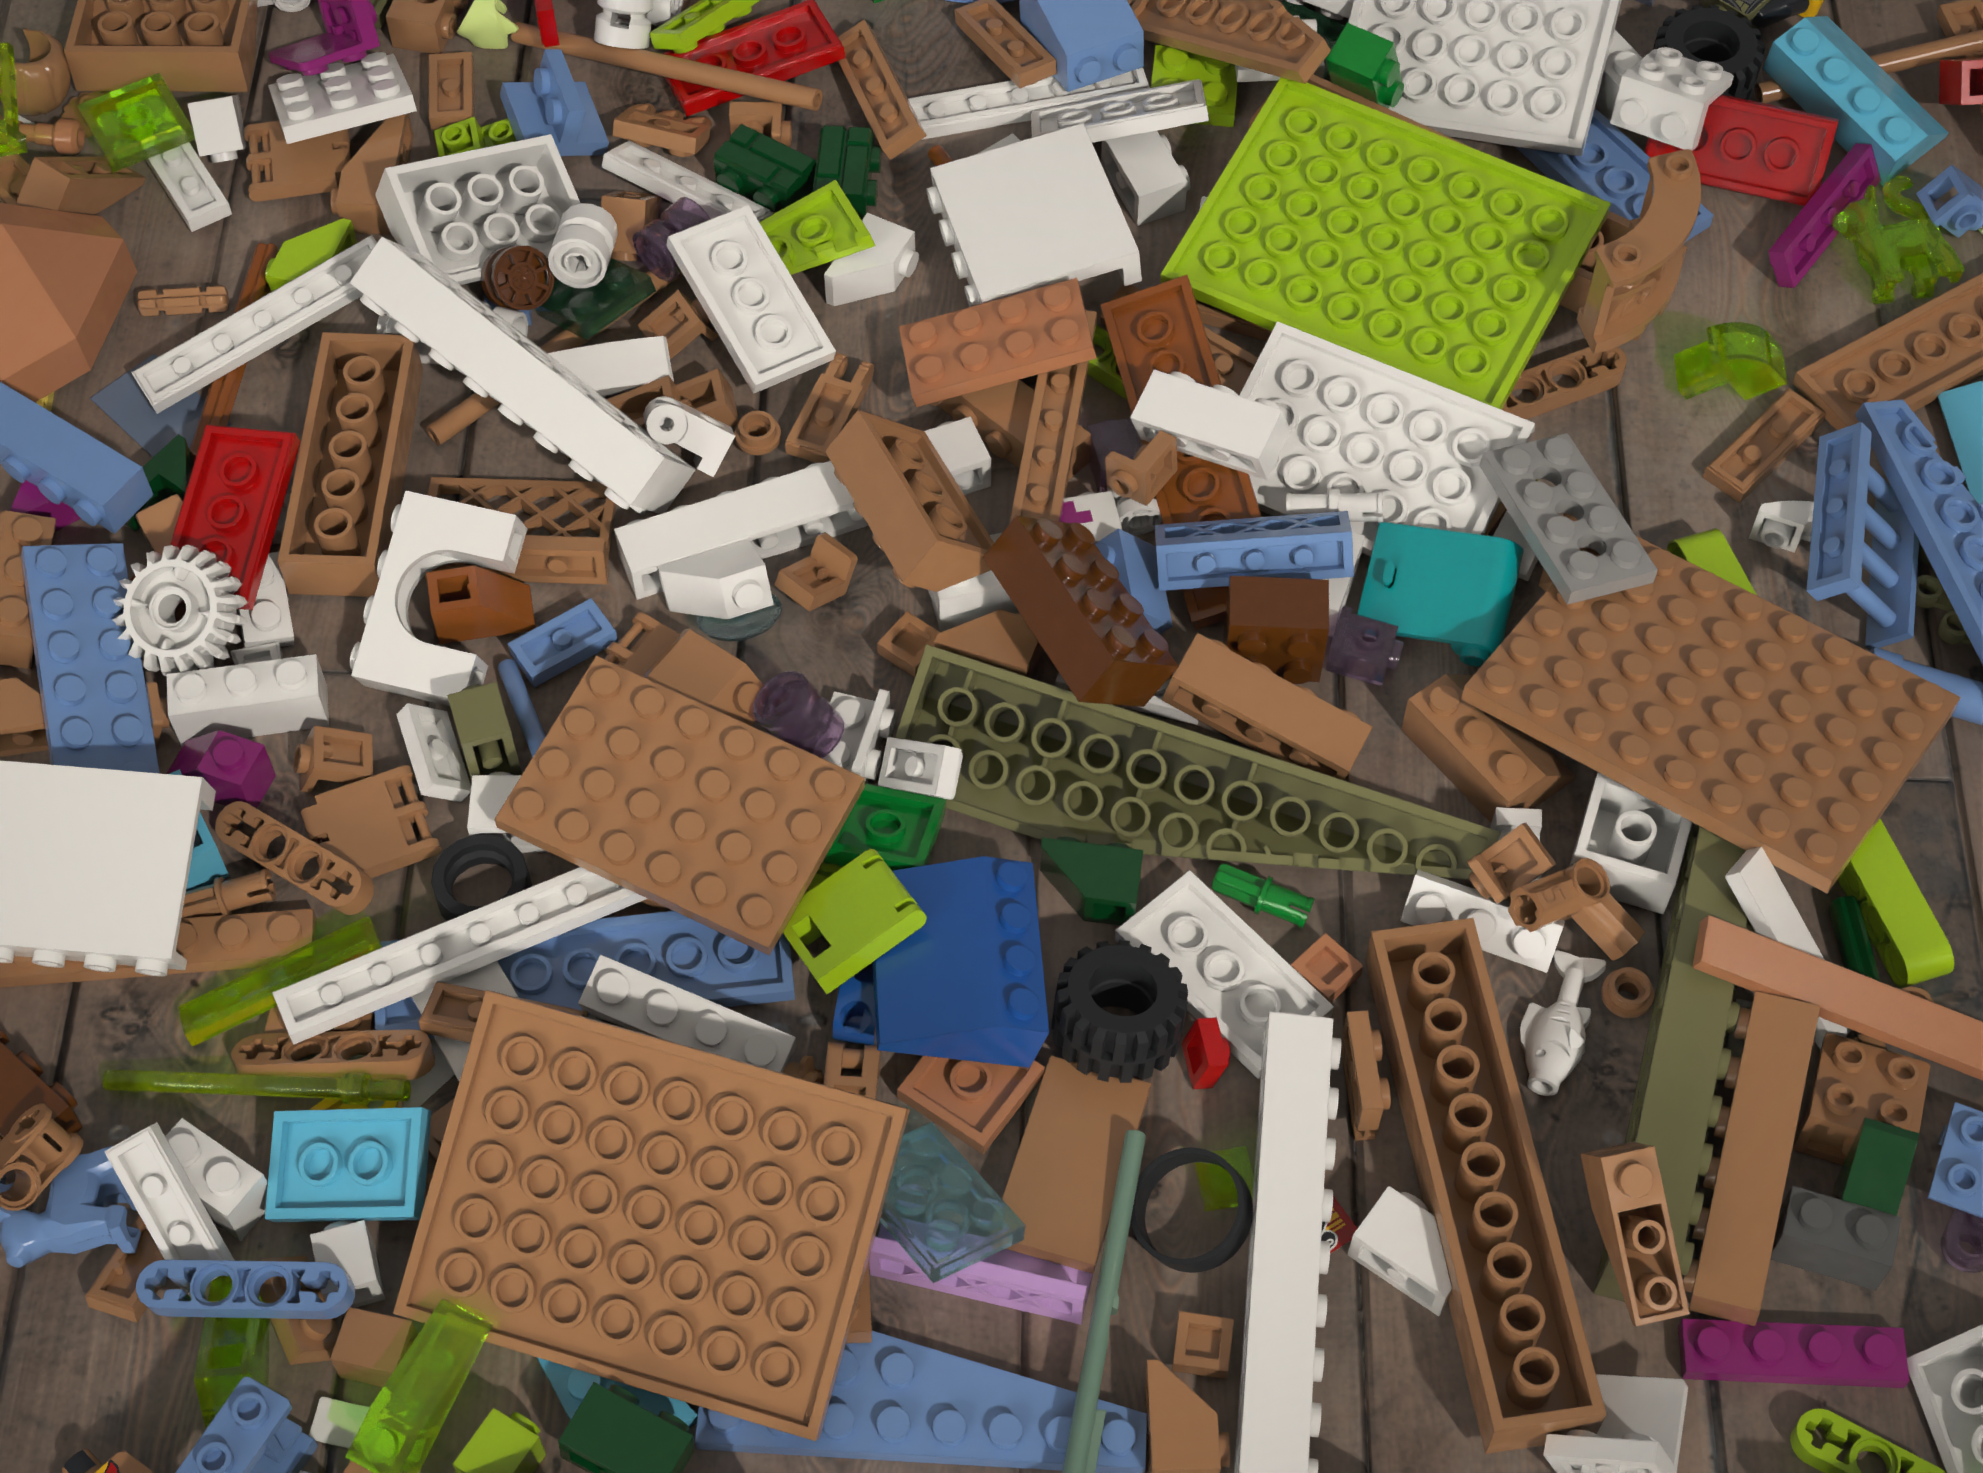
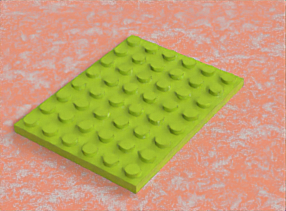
(1388, 241)

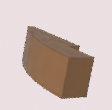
(706, 393)

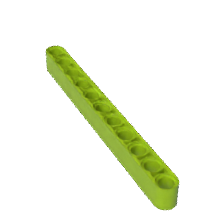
(1877, 876)

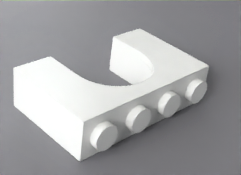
(426, 536)

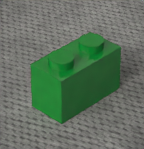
(1366, 66)

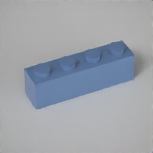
(68, 463)

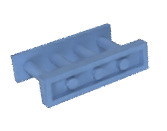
(1839, 543)

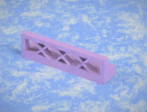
(1000, 1279)

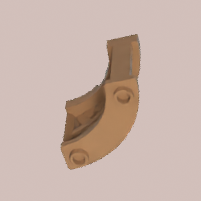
(1642, 268)

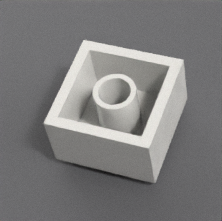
(1633, 842)

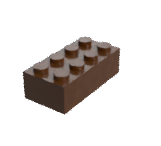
(1080, 612)

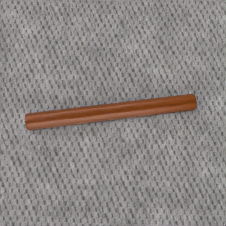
(225, 389)

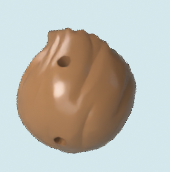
(45, 78)

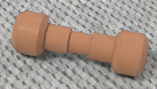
(65, 135)

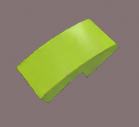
(469, 136)

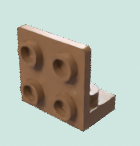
(1859, 1083)

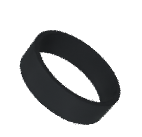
(1233, 1241)

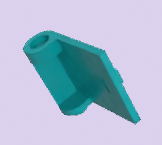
(1444, 587)

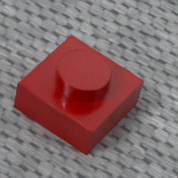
(1205, 1053)

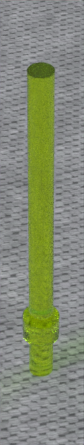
(351, 1089)

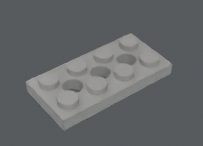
(1556, 538)

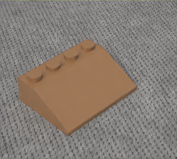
(186, 41)

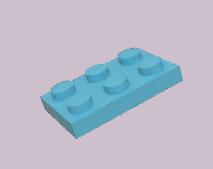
(348, 1165)

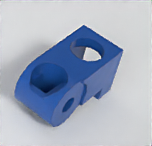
(855, 1009)

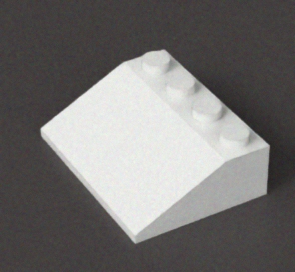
(477, 202)

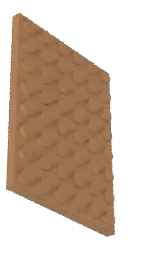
(1719, 711)
(654, 1212)

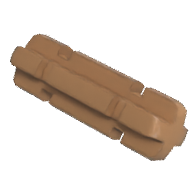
(183, 300)

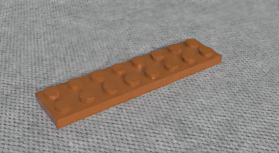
(1166, 333)

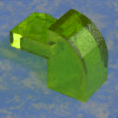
(1733, 355)

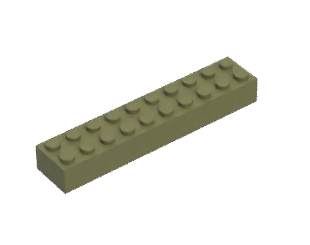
(1685, 1046)

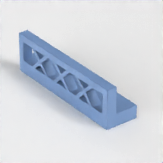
(1271, 546)

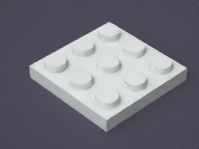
(341, 97)

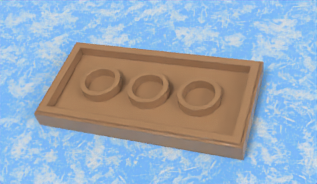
(1071, 1163)

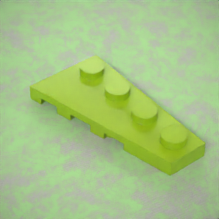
(817, 229)

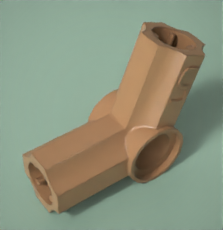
(1579, 894)

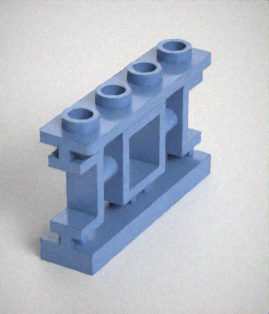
(251, 1436)

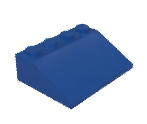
(974, 970)

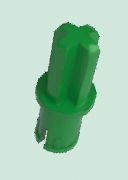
(1262, 894)

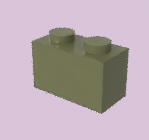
(484, 730)

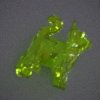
(1897, 247)

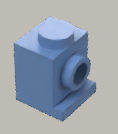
(1962, 211)

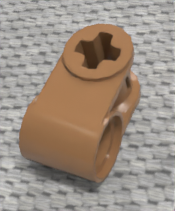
(33, 1157)

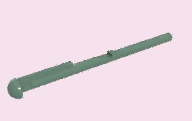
(1086, 1420)

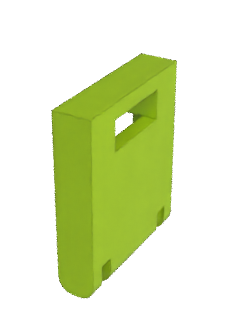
(860, 914)

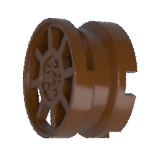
(516, 278)

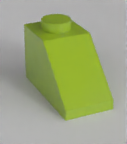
(308, 251)

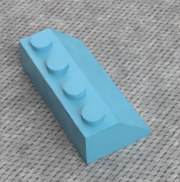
(1840, 81)

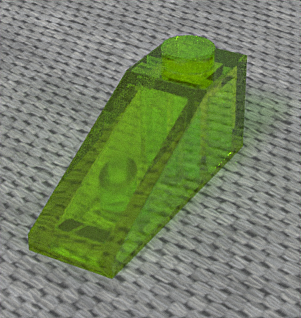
(228, 1353)
(419, 1392)

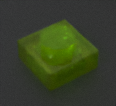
(1216, 1184)

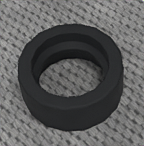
(469, 853)

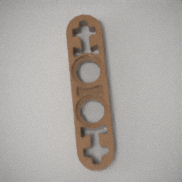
(1576, 365)
(293, 857)
(391, 1055)

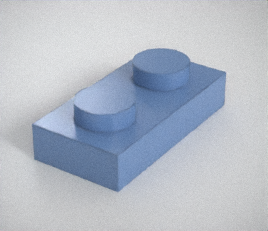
(562, 642)

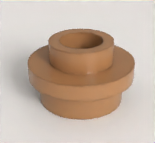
(754, 424)
(1631, 980)

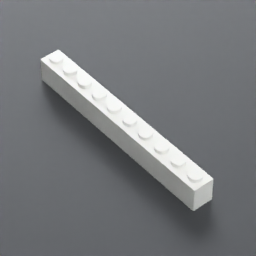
(1287, 1247)

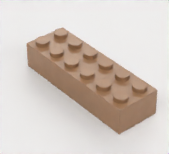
(350, 463)

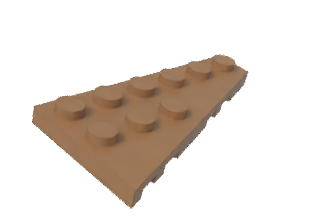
(1238, 32)

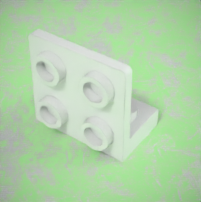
(1637, 1433)

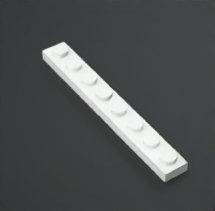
(448, 951)

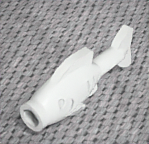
(1556, 1035)

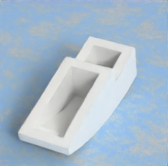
(618, 365)

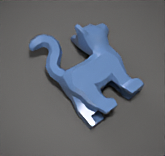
(75, 1214)

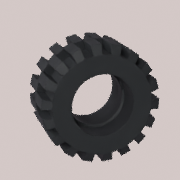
(1717, 38)
(1112, 1042)

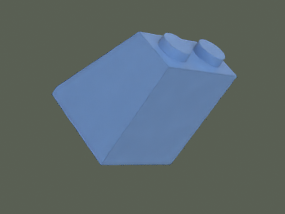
(1086, 38)

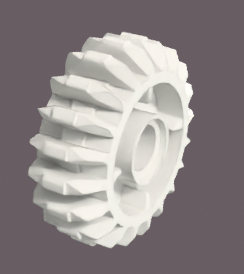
(152, 606)

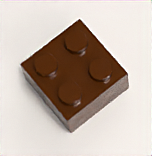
(1279, 624)

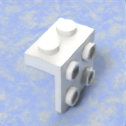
(1669, 97)

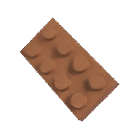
(996, 342)

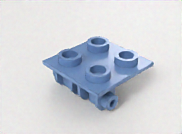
(1960, 1162)

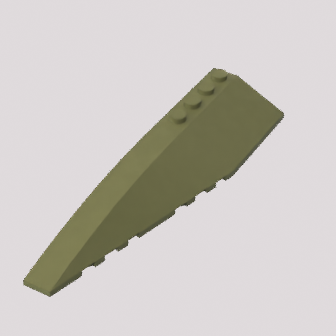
(1125, 778)

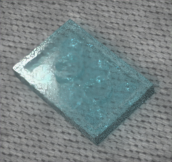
(944, 1207)

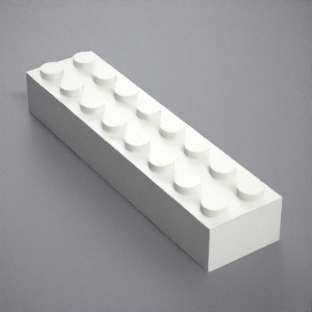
(521, 378)

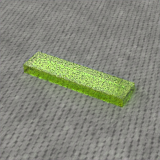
(253, 991)

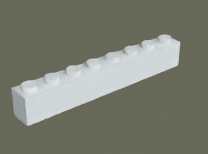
(778, 511)

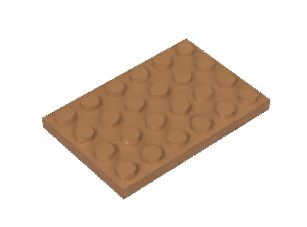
(681, 804)

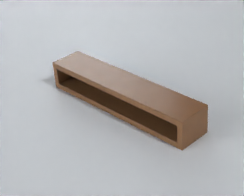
(1754, 1158)

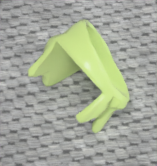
(486, 26)

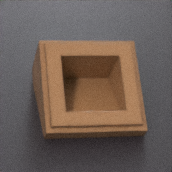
(160, 521)

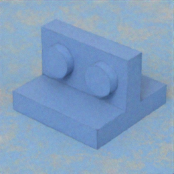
(555, 107)

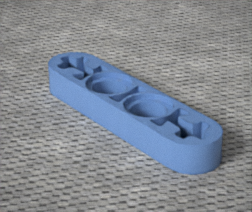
(246, 1283)

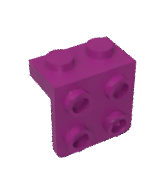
(348, 37)

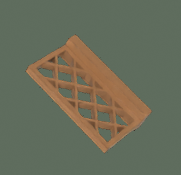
(545, 558)

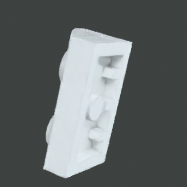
(864, 728)

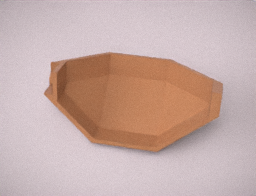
(57, 295)

